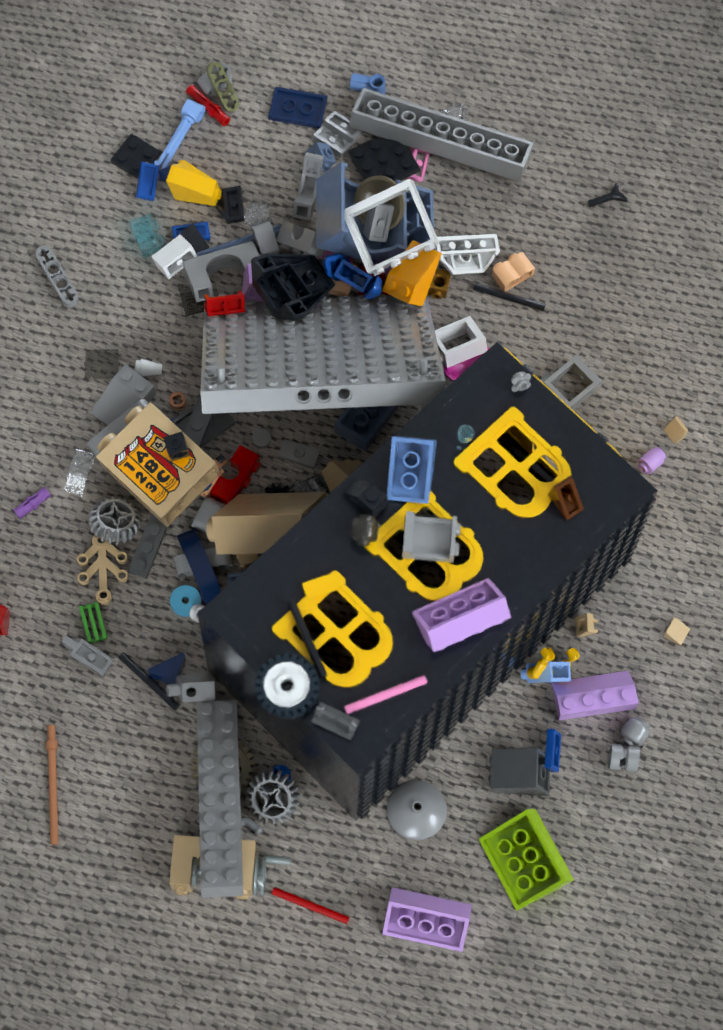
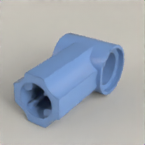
(359, 82)

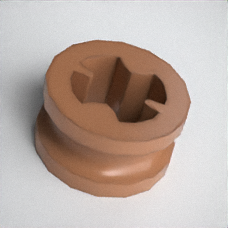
(177, 395)

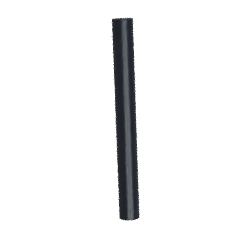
(510, 297)
(307, 639)
(149, 681)

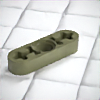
(220, 72)

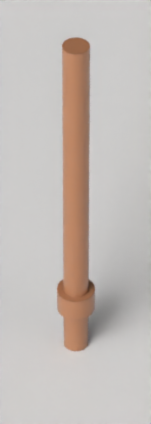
(52, 746)

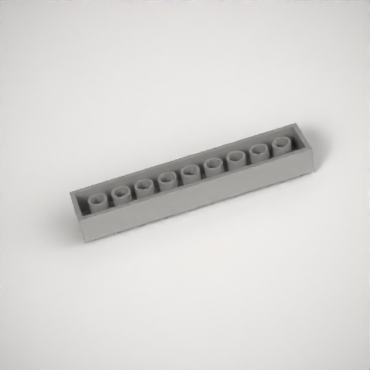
(441, 134)
(219, 799)

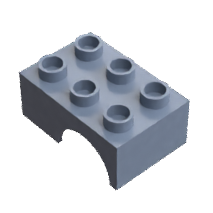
(337, 193)

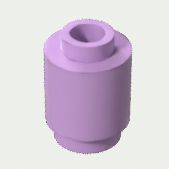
(651, 460)

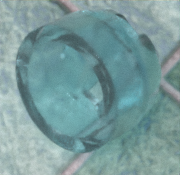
(468, 433)

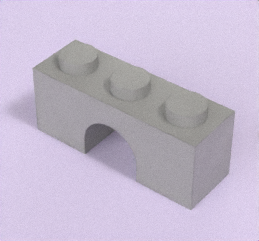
(298, 239)

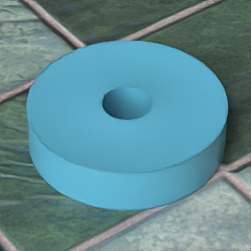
(181, 593)

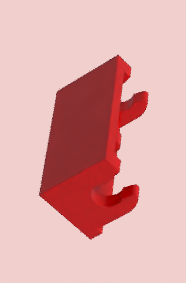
(224, 304)

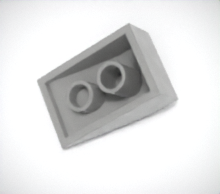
(122, 393)

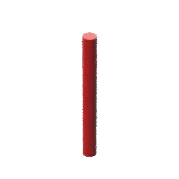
(310, 905)

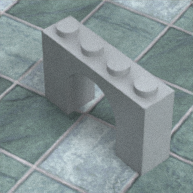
(200, 268)

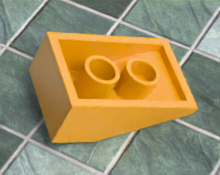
(413, 277)

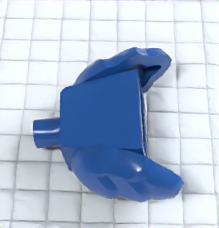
(341, 269)

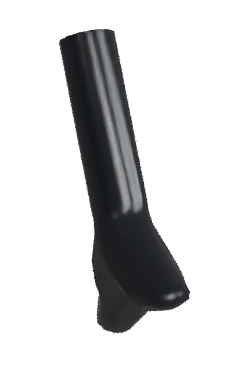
(614, 195)

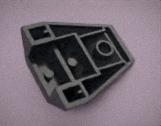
(290, 283)

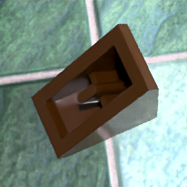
(566, 498)

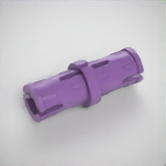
(32, 503)

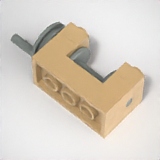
(186, 867)

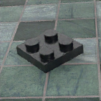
(133, 153)

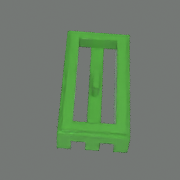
(89, 607)

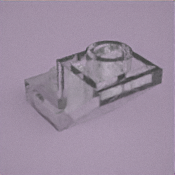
(78, 472)

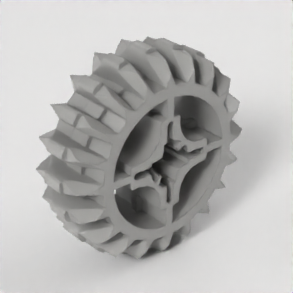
(124, 515)
(266, 792)

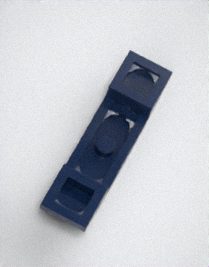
(199, 565)

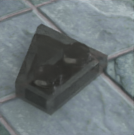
(189, 302)

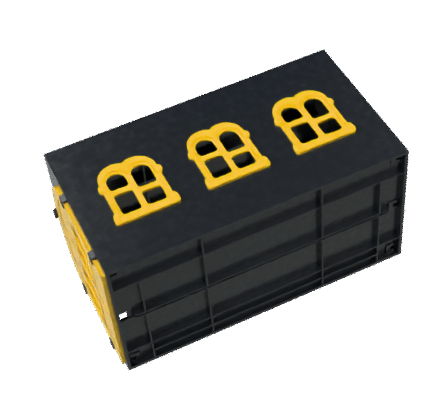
(526, 551)

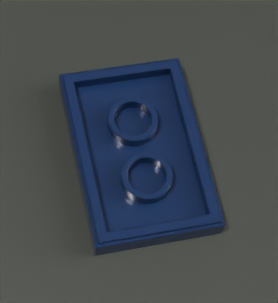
(297, 107)

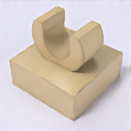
(585, 625)

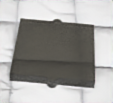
(101, 364)

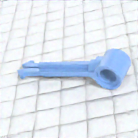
(192, 113)

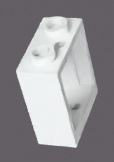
(464, 351)

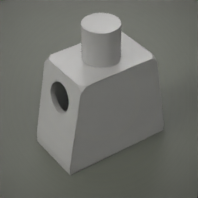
(193, 687)

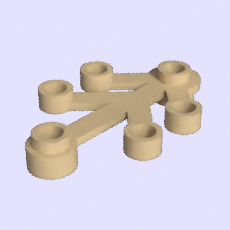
(102, 565)

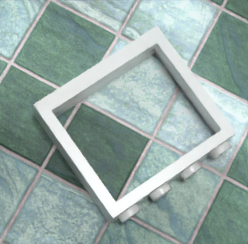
(380, 198)

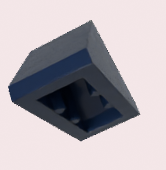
(168, 670)

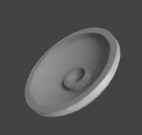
(416, 823)

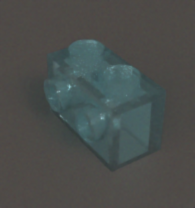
(146, 235)

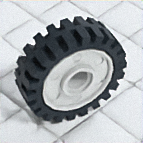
(287, 669)

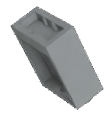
(584, 373)

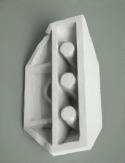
(467, 253)

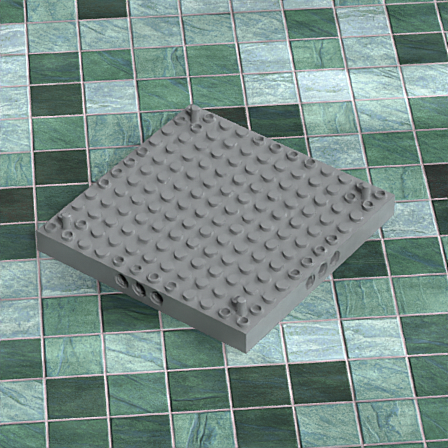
(332, 358)

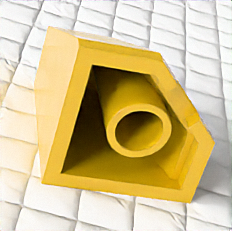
(192, 184)

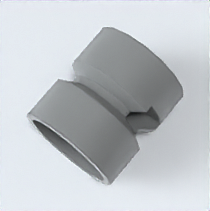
(624, 758)

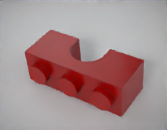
(246, 463)

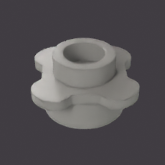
(520, 381)

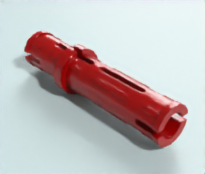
(213, 110)

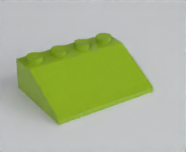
(526, 859)

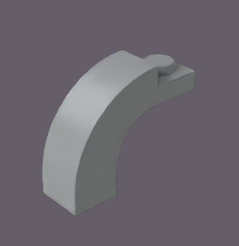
(306, 197)

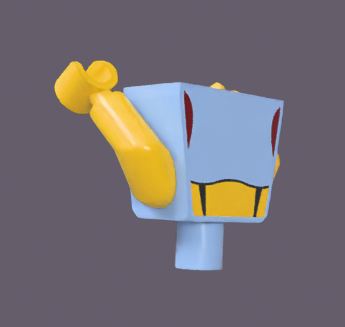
(547, 671)

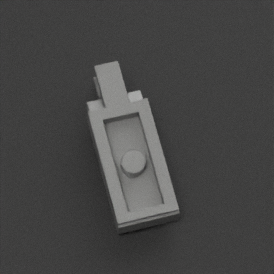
(88, 655)

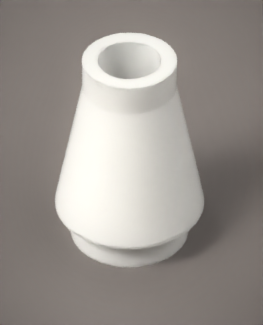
(147, 368)

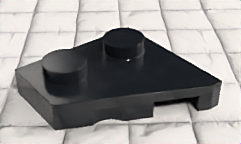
(231, 205)

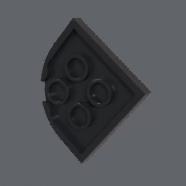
(384, 158)

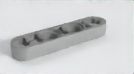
(57, 276)

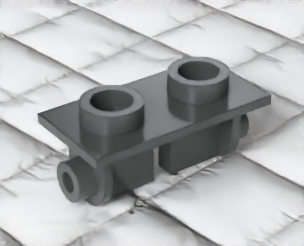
(335, 721)

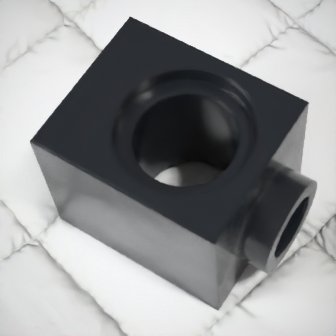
(176, 446)

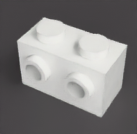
(173, 254)

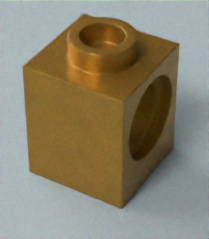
(442, 277)

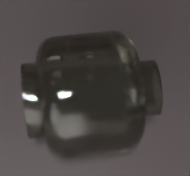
(365, 530)

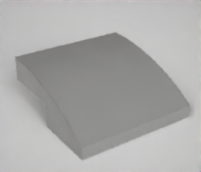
(337, 133)

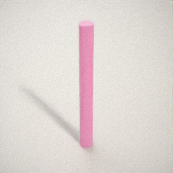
(385, 694)

